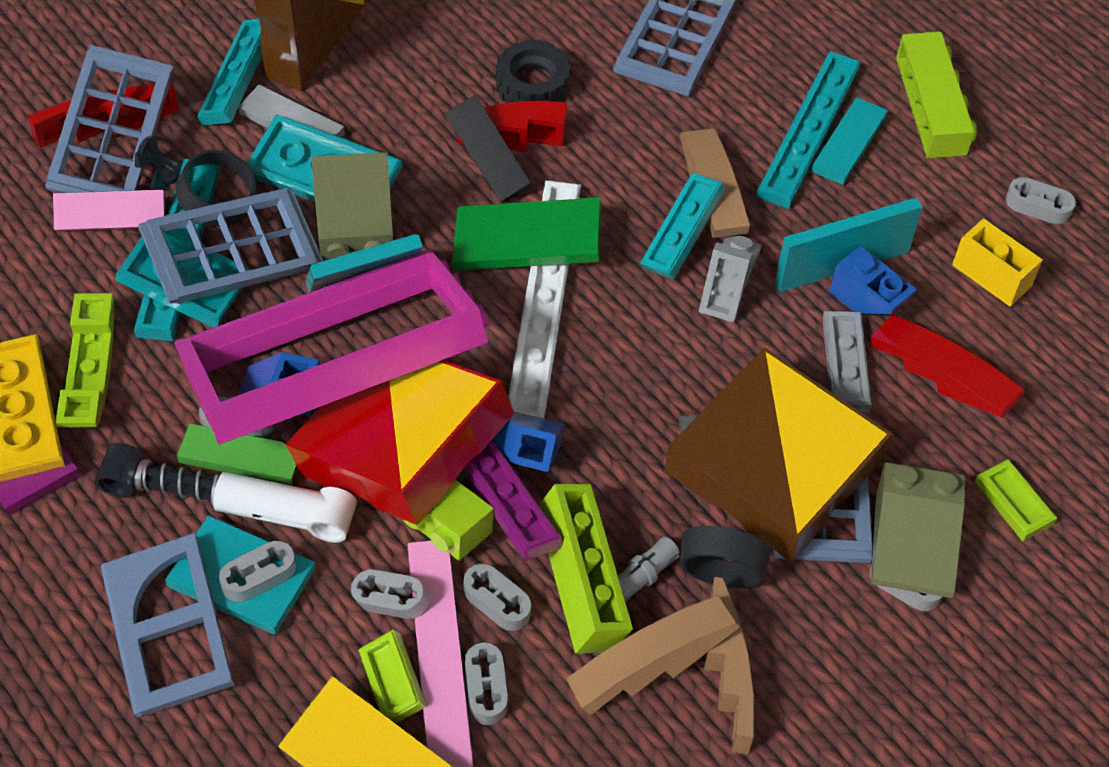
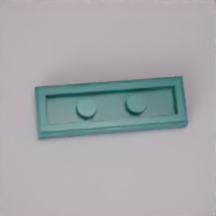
(849, 141)
(682, 225)

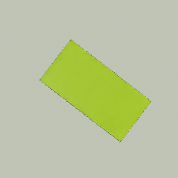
(1015, 500)
(392, 677)

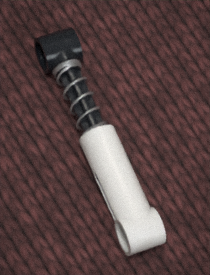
(321, 512)

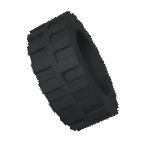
(533, 55)

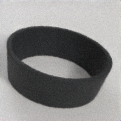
(187, 197)
(706, 541)

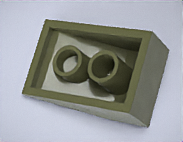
(351, 202)
(917, 529)

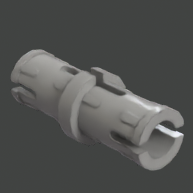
(644, 569)

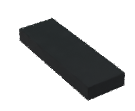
(488, 149)

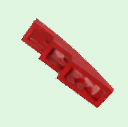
(48, 123)
(949, 365)

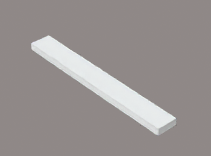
(540, 325)

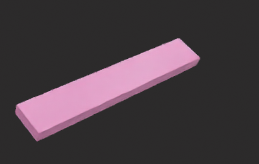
(440, 657)

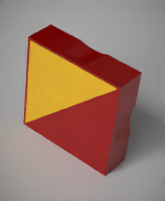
(403, 437)

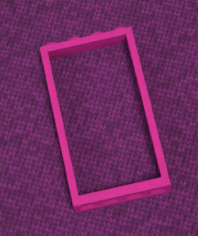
(342, 375)

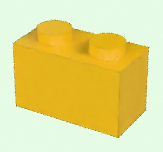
(997, 262)

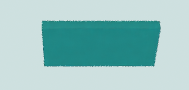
(287, 151)
(817, 251)

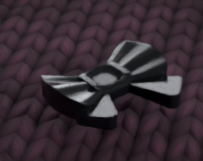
(166, 168)

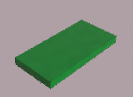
(527, 234)

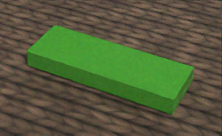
(242, 456)

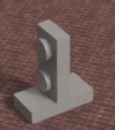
(728, 276)

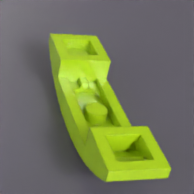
(89, 361)

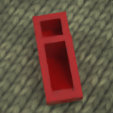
(529, 122)

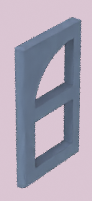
(125, 584)

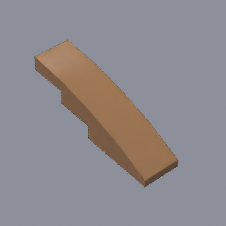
(708, 158)
(660, 647)
(735, 686)

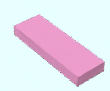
(106, 209)

